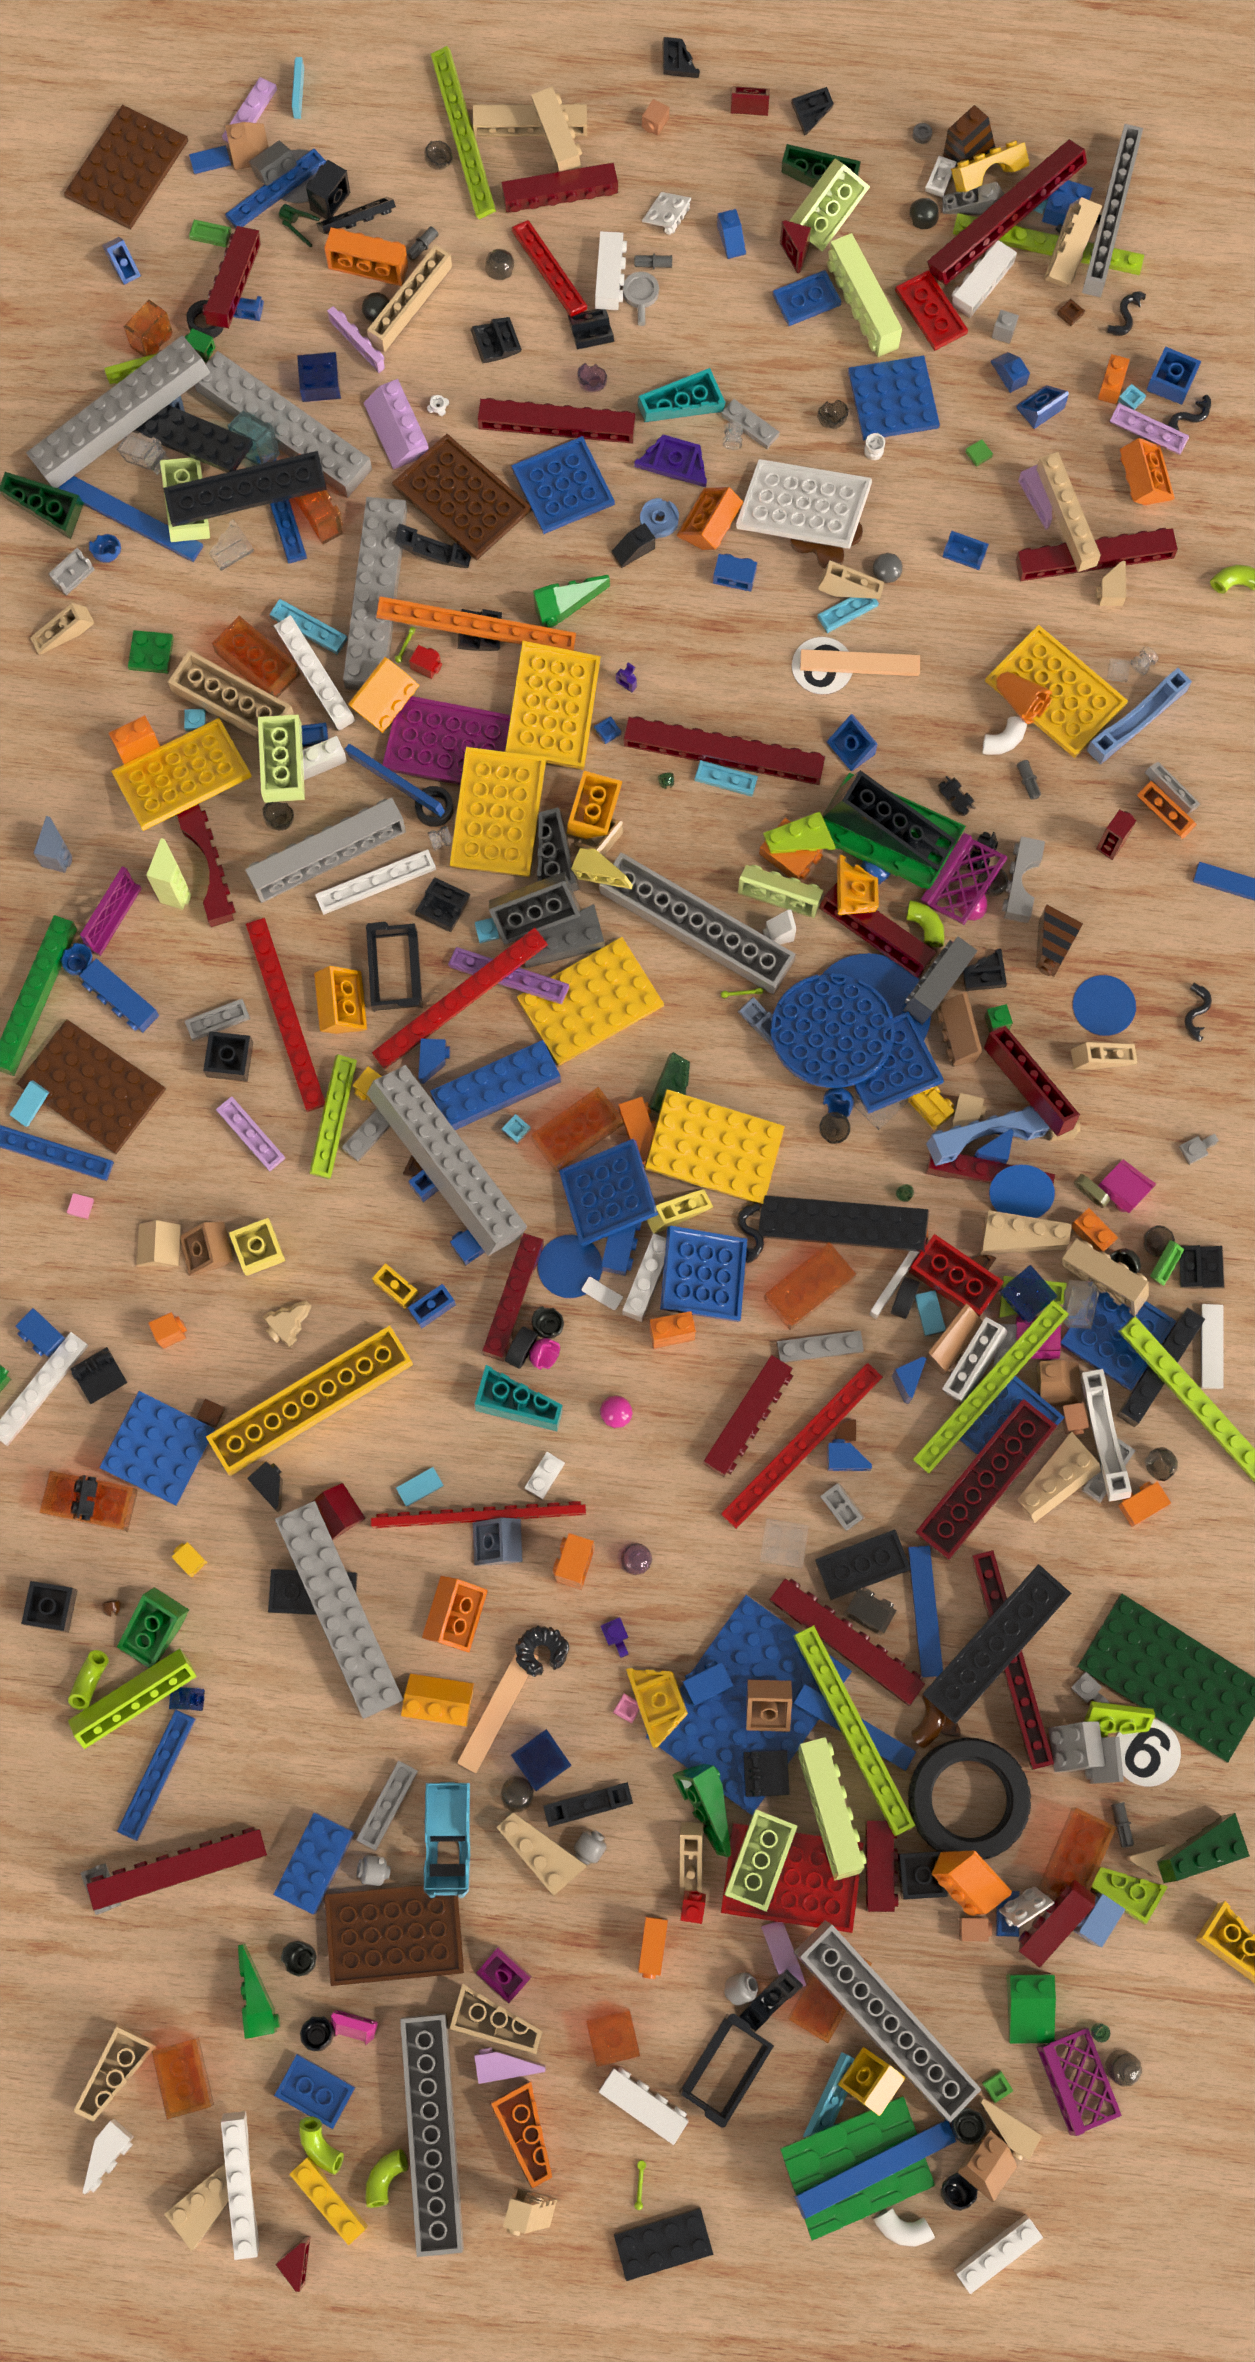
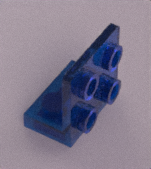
(1028, 1294)

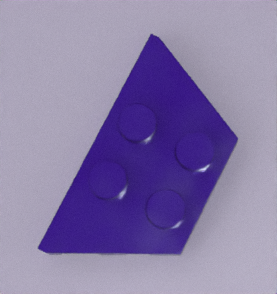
(675, 460)

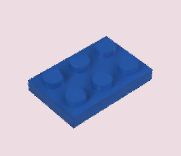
(807, 298)
(315, 2091)

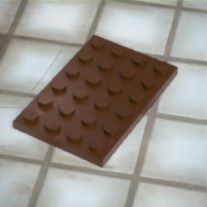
(126, 167)
(461, 496)
(93, 1086)
(392, 1935)

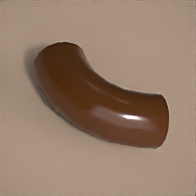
(930, 1726)

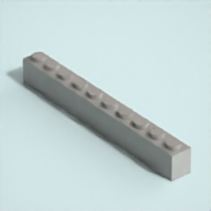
(1112, 210)

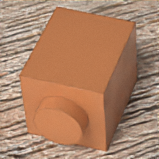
(655, 117)
(1074, 1418)
(974, 1929)

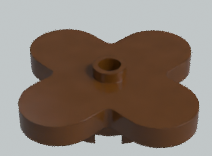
(825, 552)

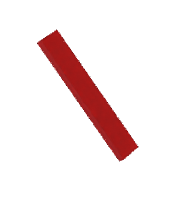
(549, 268)

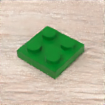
(150, 652)

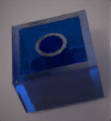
(319, 377)
(541, 1760)

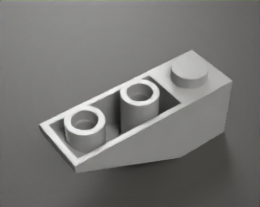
(973, 201)

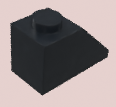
(634, 545)
(268, 1483)

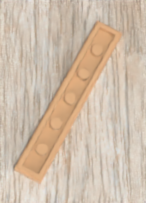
(860, 662)
(494, 1716)

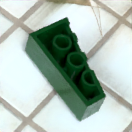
(809, 165)
(49, 504)
(1210, 1848)

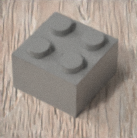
(1076, 1747)

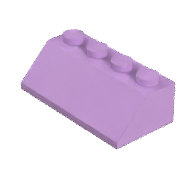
(396, 424)

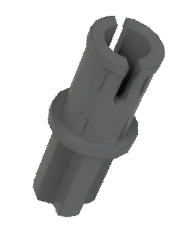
(422, 243)
(663, 261)
(1029, 779)
(1122, 1825)

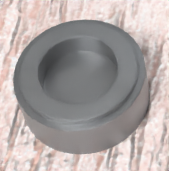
(922, 133)

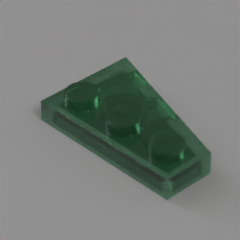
(673, 1077)

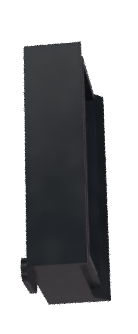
(382, 930)
(721, 2119)

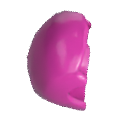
(980, 909)
(544, 1353)
(616, 1411)

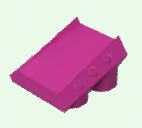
(1126, 1186)
(1049, 1349)
(353, 2026)

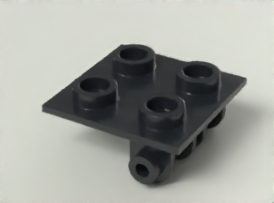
(98, 1375)
(766, 1773)

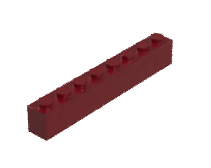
(556, 420)
(1133, 548)
(847, 1642)
(176, 1869)

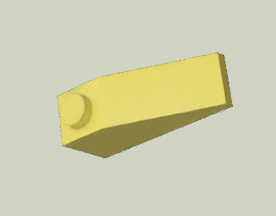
(595, 868)
(679, 1210)

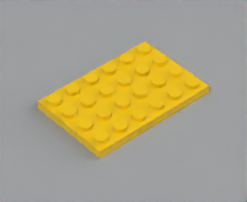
(1080, 698)
(553, 704)
(181, 774)
(497, 812)
(602, 999)
(714, 1147)

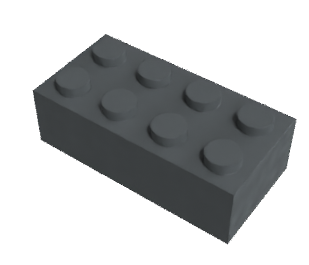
(534, 906)
(939, 979)

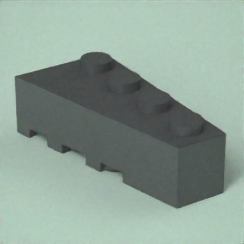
(554, 848)
(570, 938)

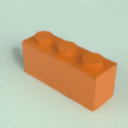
(1166, 810)
(638, 1124)

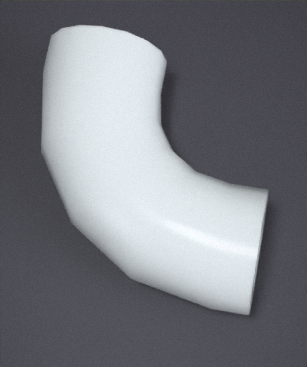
(1007, 739)
(903, 2232)

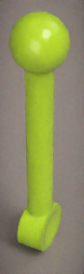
(398, 658)
(724, 994)
(641, 2166)

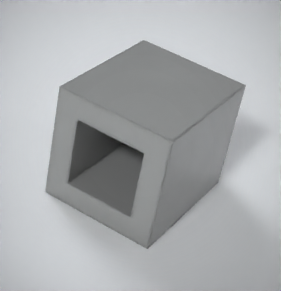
(1005, 326)

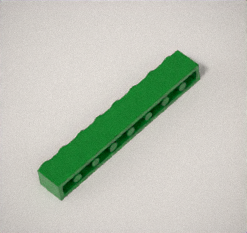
(35, 993)

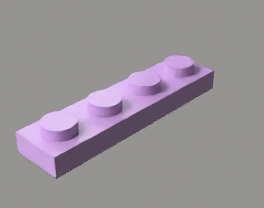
(254, 103)
(352, 334)
(1149, 429)
(250, 1134)

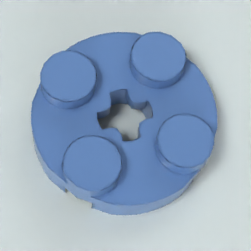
(663, 508)

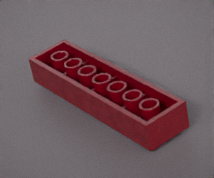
(986, 1479)

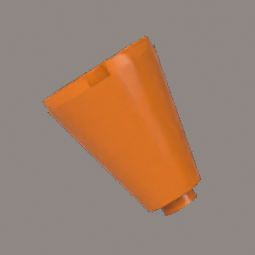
(1024, 696)

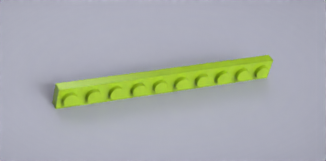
(463, 132)
(1045, 243)
(990, 1387)
(1190, 1395)
(854, 1731)

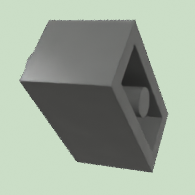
(273, 163)

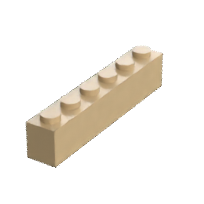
(522, 120)
(409, 298)
(1068, 511)

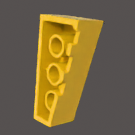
(1229, 1940)

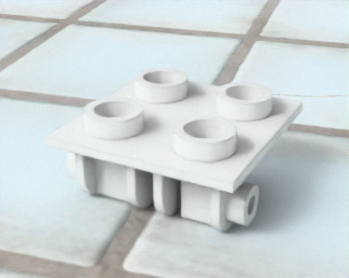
(668, 211)
(1025, 1907)

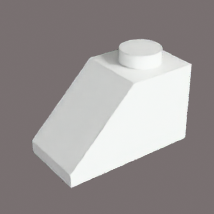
(781, 928)

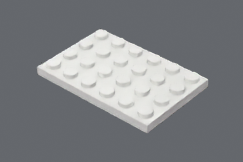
(804, 503)

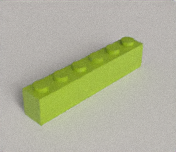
(132, 1698)

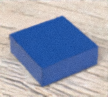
(607, 730)

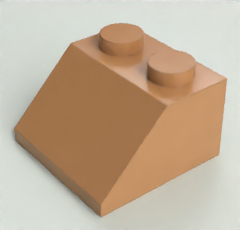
(206, 1248)
(768, 1705)
(988, 2165)

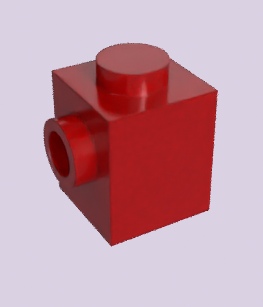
(425, 661)
(693, 1907)

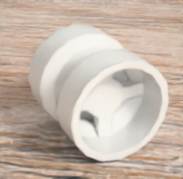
(874, 446)

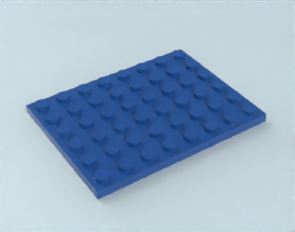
(714, 1732)

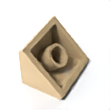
(602, 843)
(158, 1244)

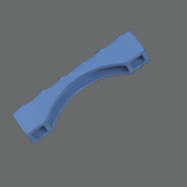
(1152, 706)
(947, 1145)

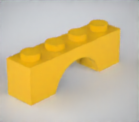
(970, 173)
(328, 2201)

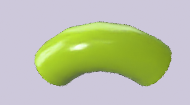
(1233, 576)
(929, 921)
(88, 1679)
(317, 2148)
(381, 2176)

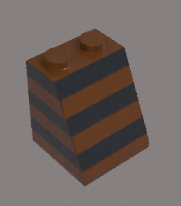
(969, 136)
(1054, 939)

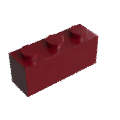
(1116, 834)

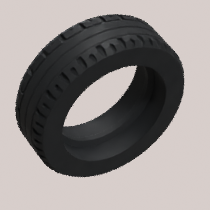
(1003, 1764)

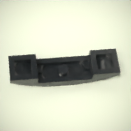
(431, 549)
(588, 1804)
(770, 1999)

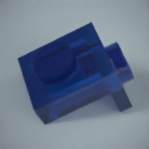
(187, 1699)

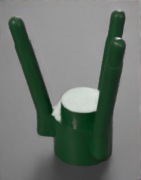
(289, 215)

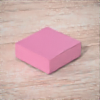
(80, 1206)
(627, 1708)

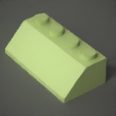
(830, 203)
(167, 878)
(780, 891)

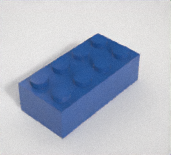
(314, 1863)

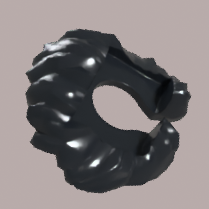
(541, 1636)

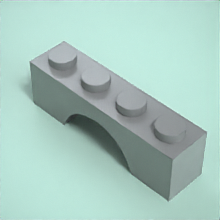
(1019, 902)

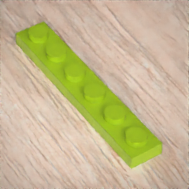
(333, 1116)

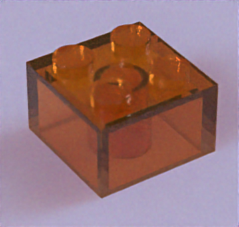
(148, 329)
(613, 2037)

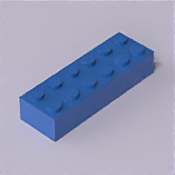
(496, 1085)

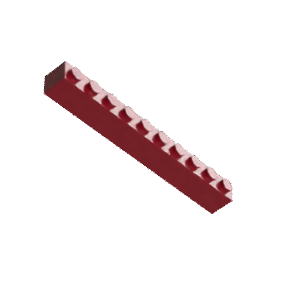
(1007, 212)
(724, 750)
(1016, 1672)

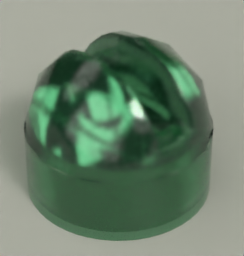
(666, 779)
(905, 1192)
(1103, 2034)

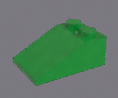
(152, 1627)
(1031, 2008)

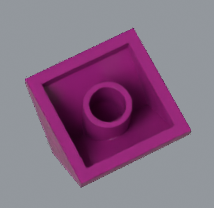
(503, 1974)

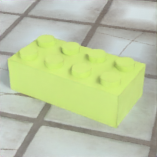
(177, 472)
(281, 758)
(760, 1860)

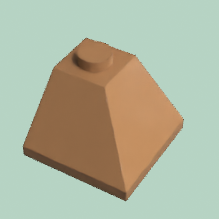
(246, 142)
(1059, 1382)

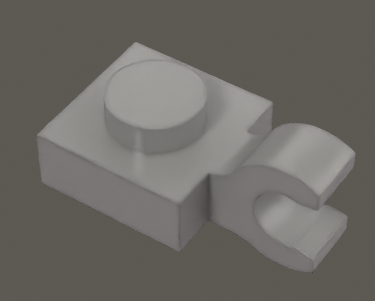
(1196, 1149)
(1088, 1689)

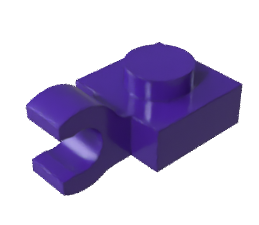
(627, 678)
(615, 1634)

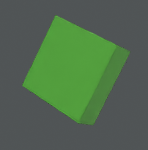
(979, 452)
(997, 2086)

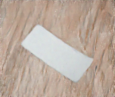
(602, 1293)

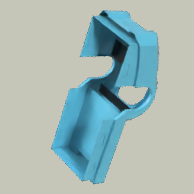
(447, 1821)

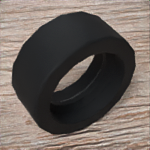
(193, 311)
(435, 821)
(905, 1297)
(521, 1347)

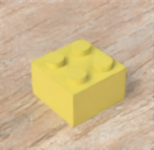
(257, 1246)

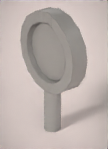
(641, 292)

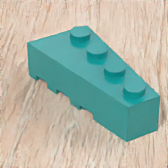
(683, 398)
(515, 1401)

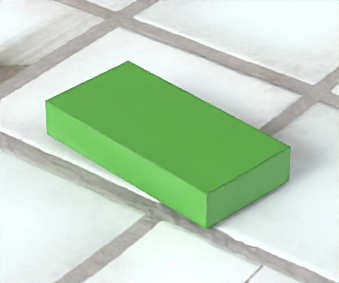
(210, 233)
(1167, 1263)

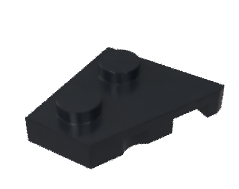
(677, 59)
(812, 108)
(986, 973)

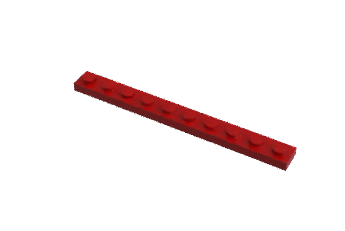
(459, 998)
(285, 1014)
(801, 1446)
(468, 1515)

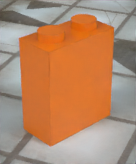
(134, 739)
(793, 863)
(672, 1330)
(652, 1947)

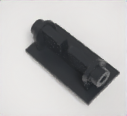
(952, 788)
(987, 840)
(84, 1489)

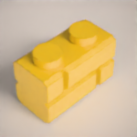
(932, 1107)
(395, 1286)

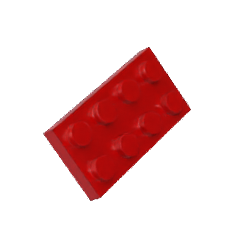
(931, 310)

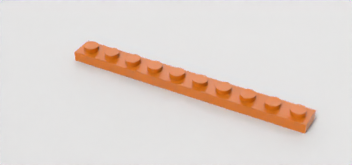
(472, 624)

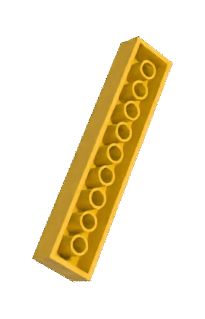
(309, 1400)

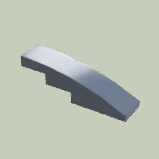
(757, 1018)

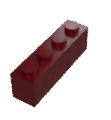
(880, 1867)
(1056, 1923)

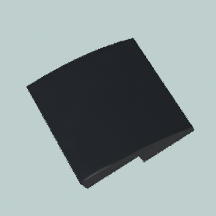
(591, 328)
(496, 340)
(475, 643)
(442, 904)
(1202, 1267)

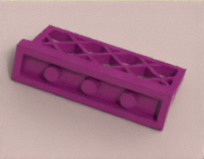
(947, 875)
(110, 912)
(1064, 2093)

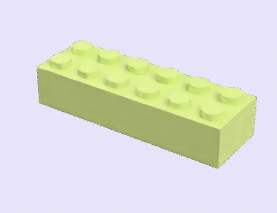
(864, 295)
(830, 1808)

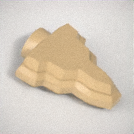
(286, 1322)

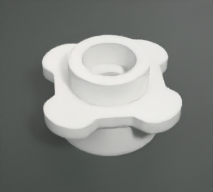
(435, 400)

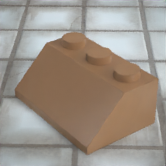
(959, 1030)
(954, 1341)

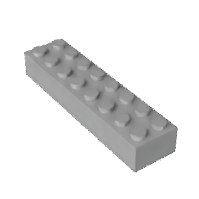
(326, 849)

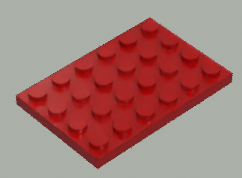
(804, 1888)

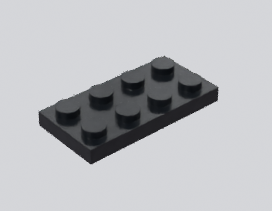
(366, 213)
(862, 1564)
(289, 1595)
(663, 2244)

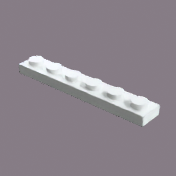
(375, 882)
(40, 1387)

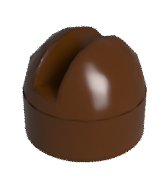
(111, 1606)

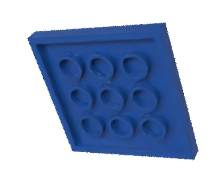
(894, 397)
(563, 485)
(906, 1071)
(608, 1192)
(703, 1273)
(1106, 1347)
(1000, 1409)
(156, 1448)

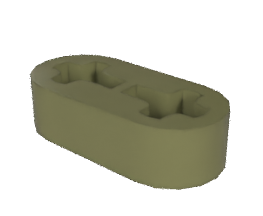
(1092, 1191)

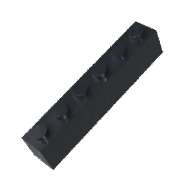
(1150, 1383)

